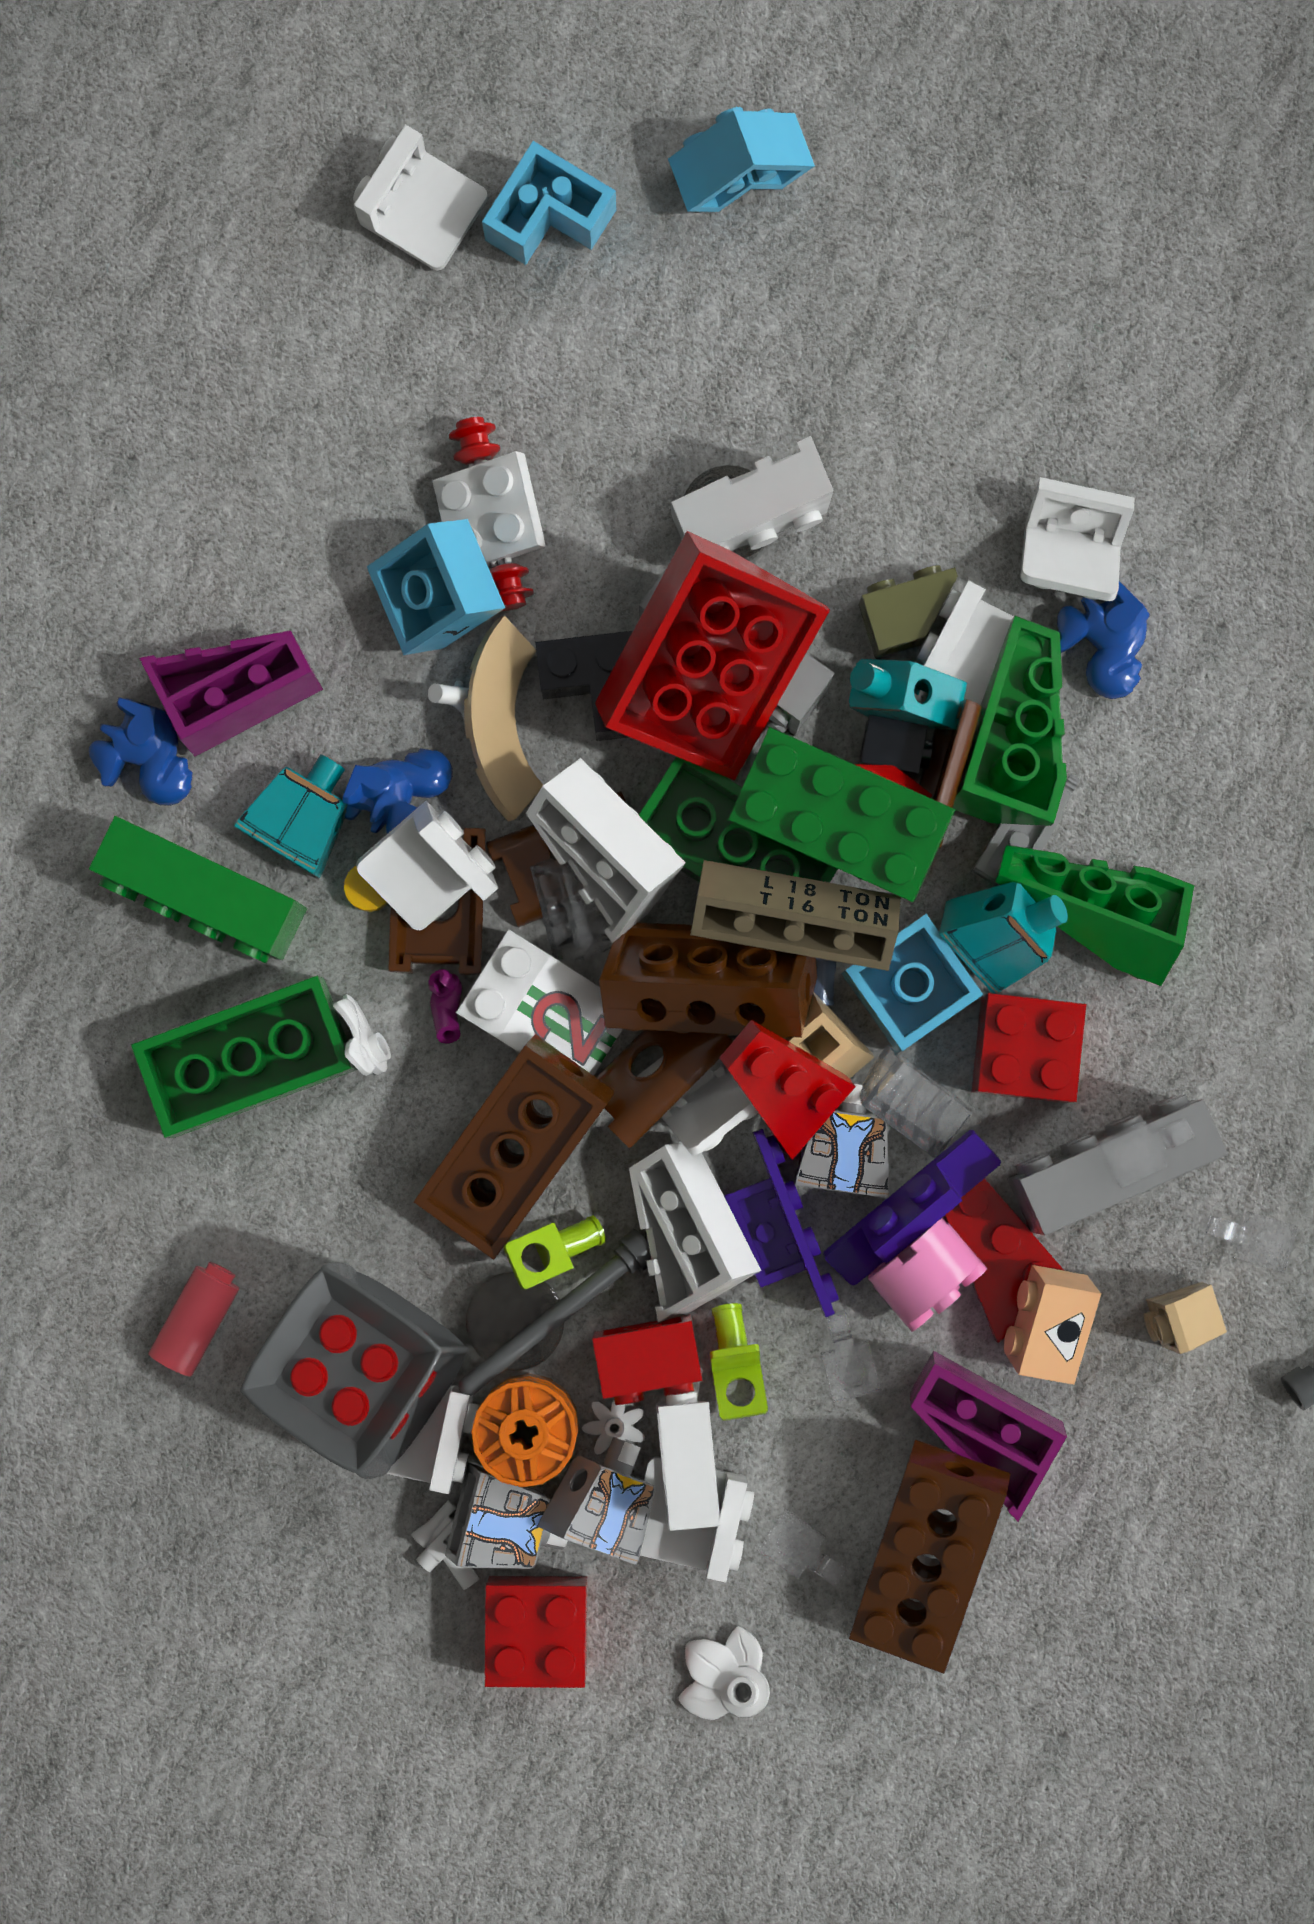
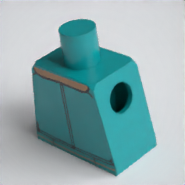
(889, 688)
(299, 815)
(1002, 932)

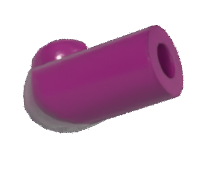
(444, 1004)

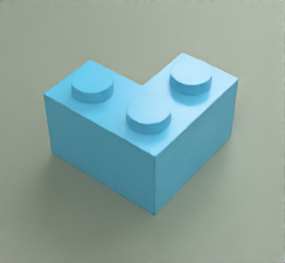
(740, 155)
(547, 194)

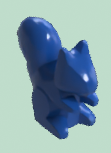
(1117, 632)
(147, 741)
(391, 784)

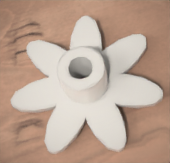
(615, 1416)

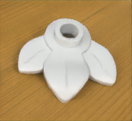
(365, 1050)
(719, 1671)

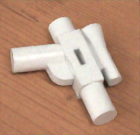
(435, 1537)

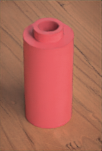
(194, 1319)

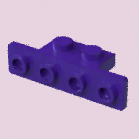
(912, 1208)
(773, 1229)

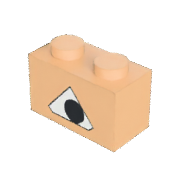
(1052, 1324)

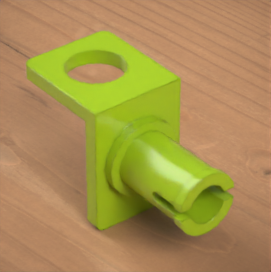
(554, 1249)
(734, 1362)

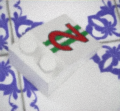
(536, 994)

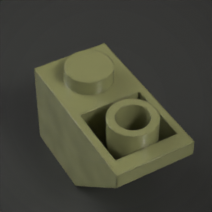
(903, 613)

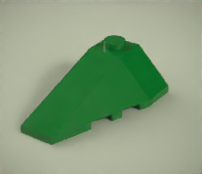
(1016, 749)
(1121, 916)

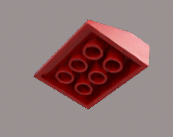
(709, 657)

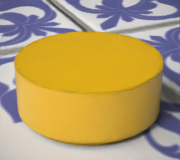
(361, 893)

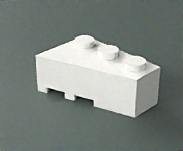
(758, 502)
(606, 845)
(689, 1231)

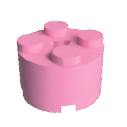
(927, 1274)

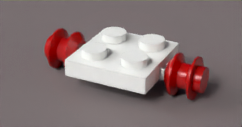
(497, 503)

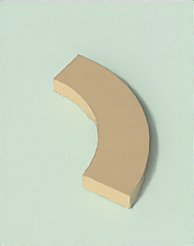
(492, 722)

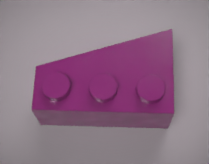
(231, 686)
(988, 1426)

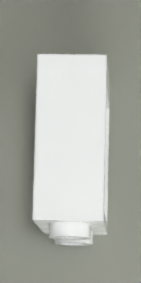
(688, 1463)

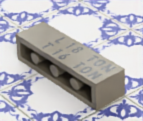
(796, 915)

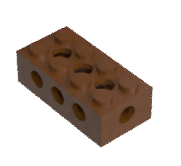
(678, 972)
(481, 1150)
(944, 1585)

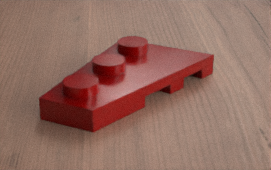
(785, 1084)
(1003, 1247)

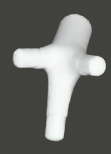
(449, 695)

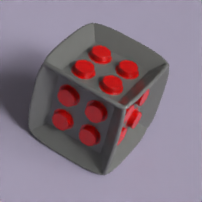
(353, 1370)

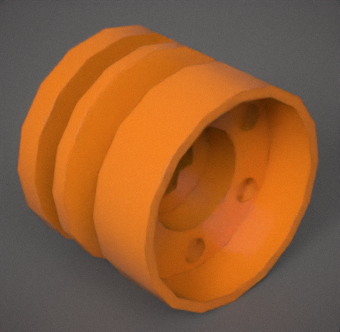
(538, 1403)

